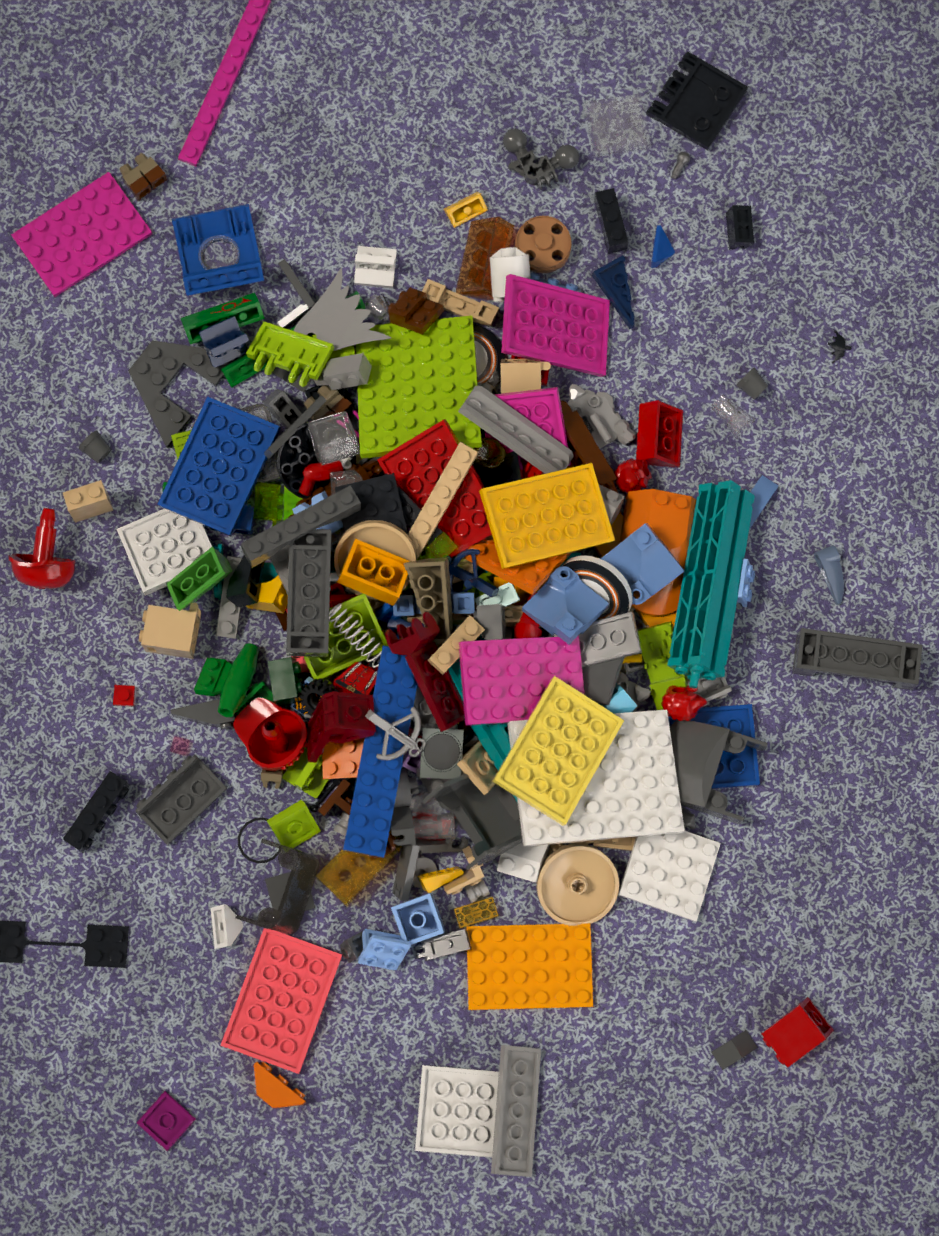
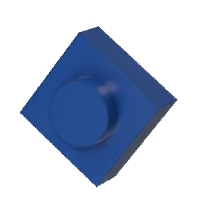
(386, 613)

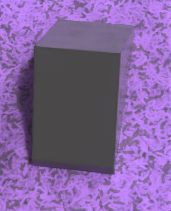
(734, 1049)

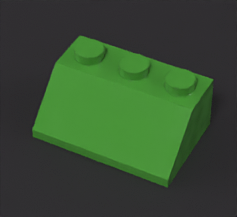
(198, 578)

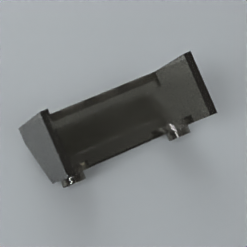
(296, 893)

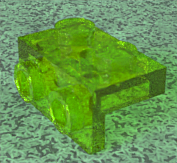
(268, 502)

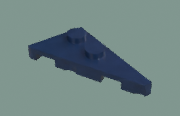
(613, 282)

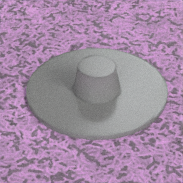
(423, 866)

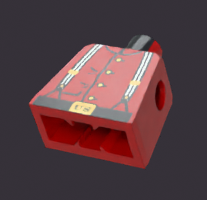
(357, 679)

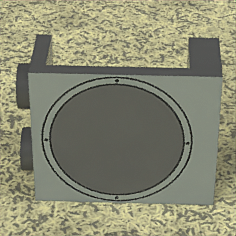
(440, 752)

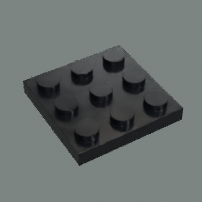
(378, 501)

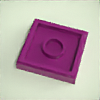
(166, 1120)

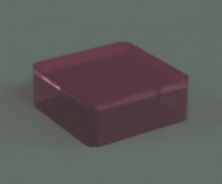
(179, 746)

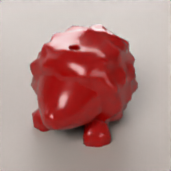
(632, 475)
(682, 702)

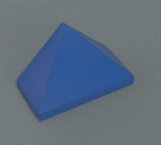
(662, 248)

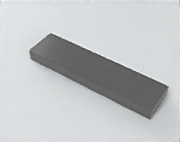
(291, 430)

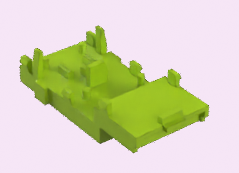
(655, 648)

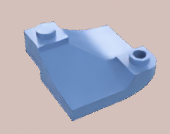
(644, 563)
(565, 605)

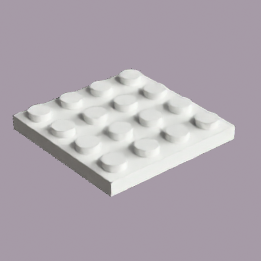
(162, 547)
(670, 872)
(457, 1111)

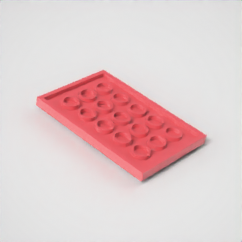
(281, 1000)

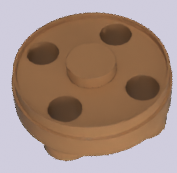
(544, 243)

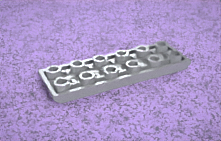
(515, 431)

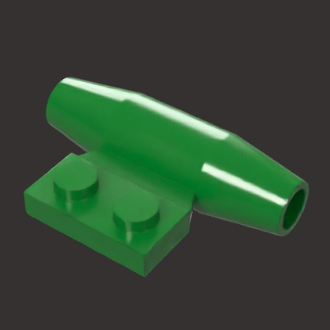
(228, 679)

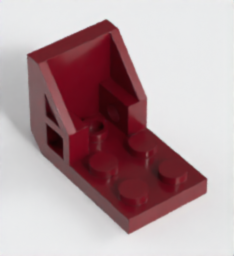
(338, 720)

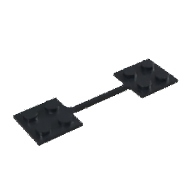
(103, 945)

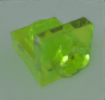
(440, 547)

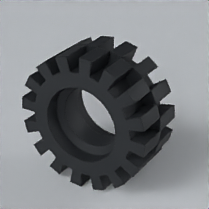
(308, 693)

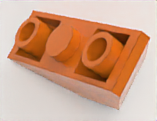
(275, 1089)

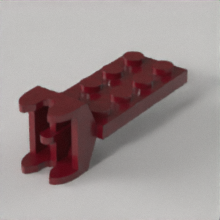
(436, 688)

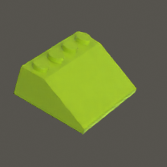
(341, 652)

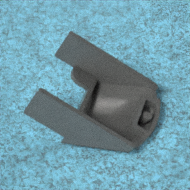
(697, 757)
(488, 819)

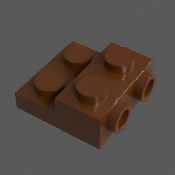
(414, 311)

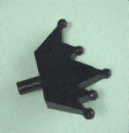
(838, 346)

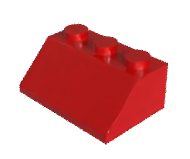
(659, 434)

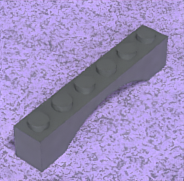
(282, 534)

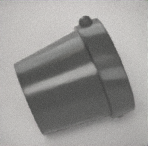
(752, 383)
(95, 447)

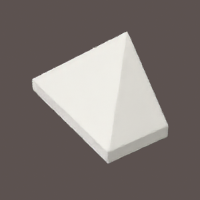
(224, 926)

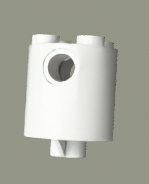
(507, 262)

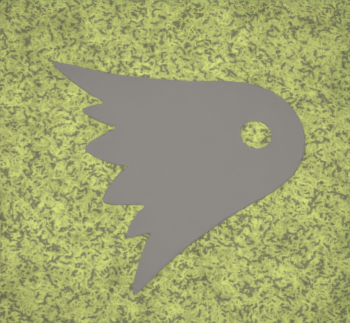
(336, 319)

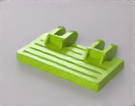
(287, 348)

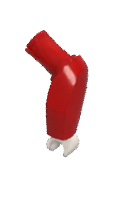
(320, 472)

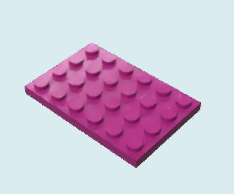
(81, 234)
(555, 325)
(510, 675)

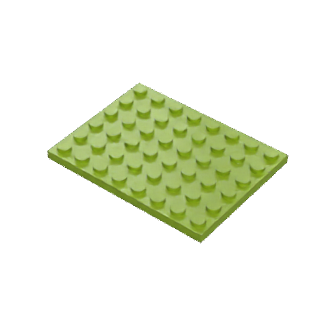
(417, 384)

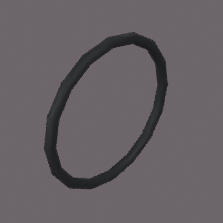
(241, 850)

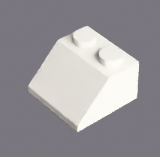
(523, 861)

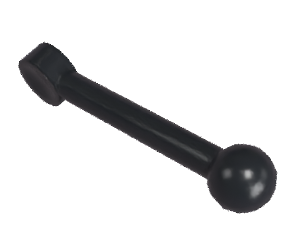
(314, 807)

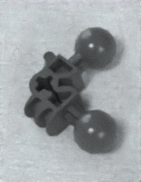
(565, 157)

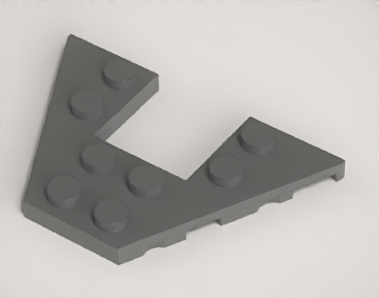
(156, 370)

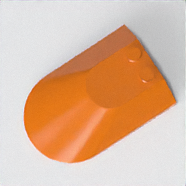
(671, 520)

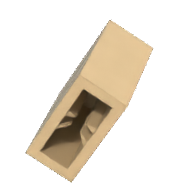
(88, 501)

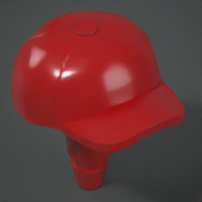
(41, 568)
(271, 734)

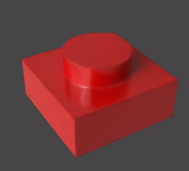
(124, 695)

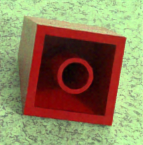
(797, 1032)

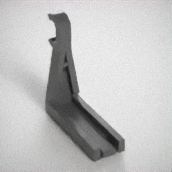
(301, 310)
(408, 862)

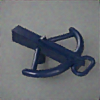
(470, 580)

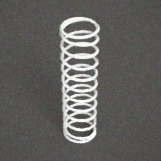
(333, 611)

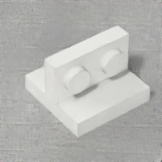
(375, 267)

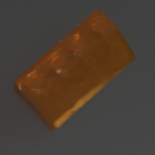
(483, 241)

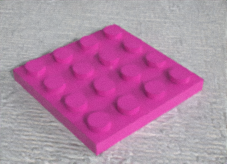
(539, 407)

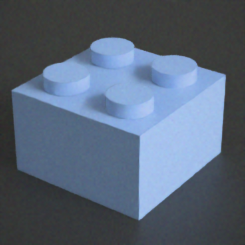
(418, 919)

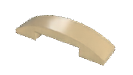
(460, 305)

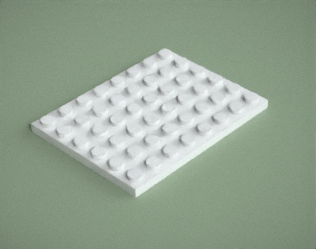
(629, 793)

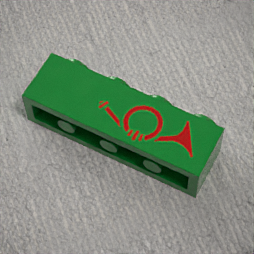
(244, 309)

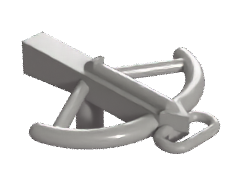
(410, 742)

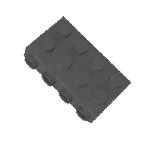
(180, 799)

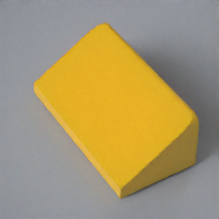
(466, 209)

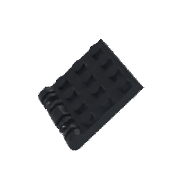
(700, 100)

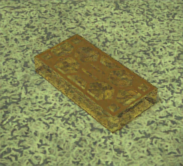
(476, 912)

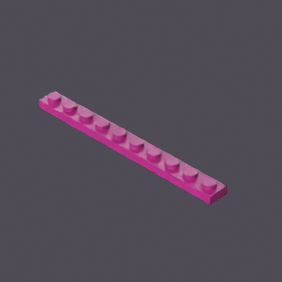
(223, 81)

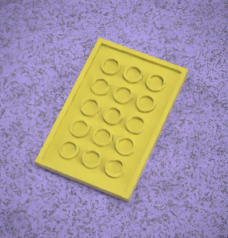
(558, 751)

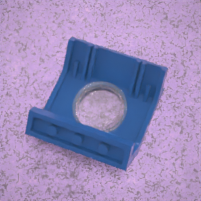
(201, 230)

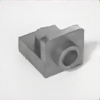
(352, 947)

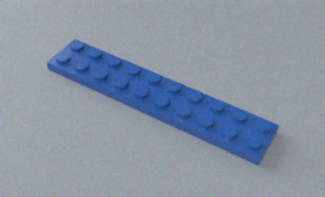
(377, 778)

